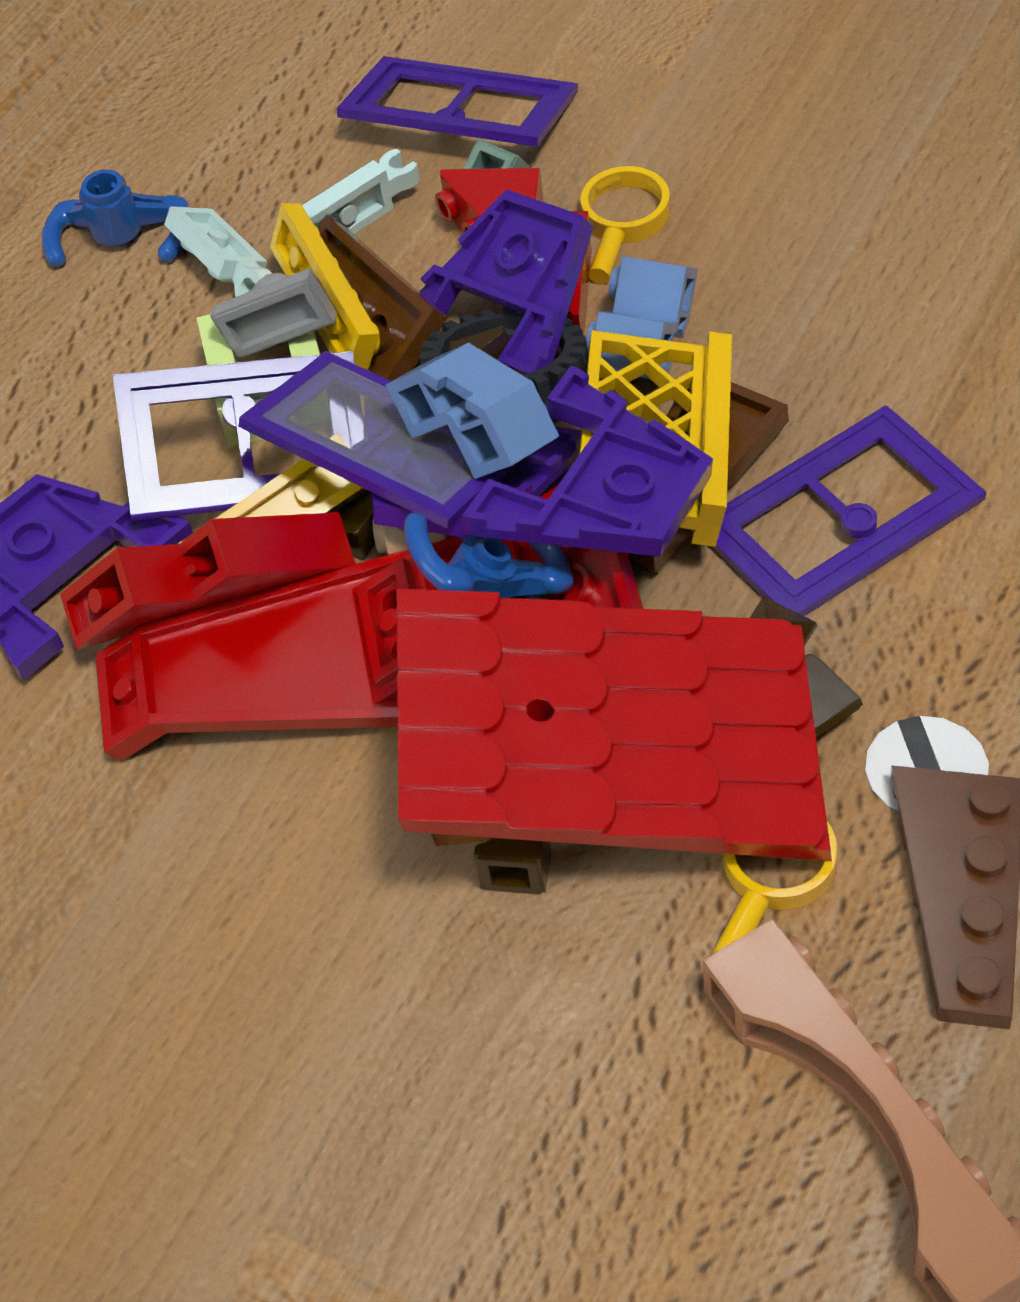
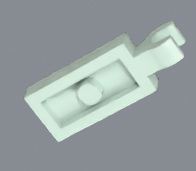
(365, 193)
(217, 247)

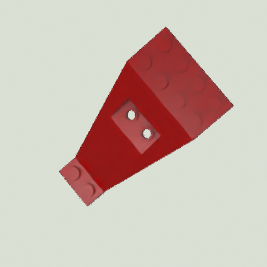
(295, 652)

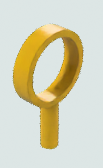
(615, 233)
(758, 898)

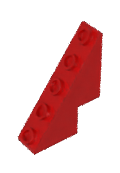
(471, 191)
(206, 568)

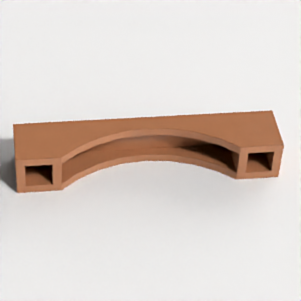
(780, 1006)

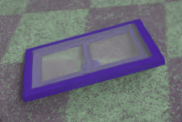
(352, 428)

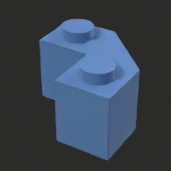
(649, 303)
(483, 402)

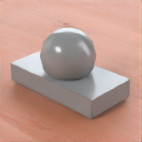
(273, 312)

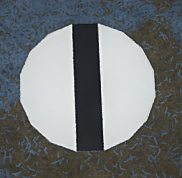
(922, 744)

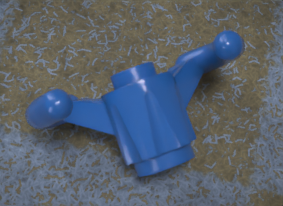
(111, 215)
(487, 565)

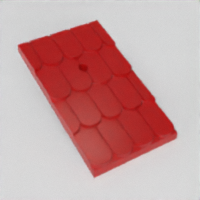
(605, 727)

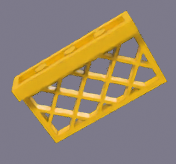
(706, 405)

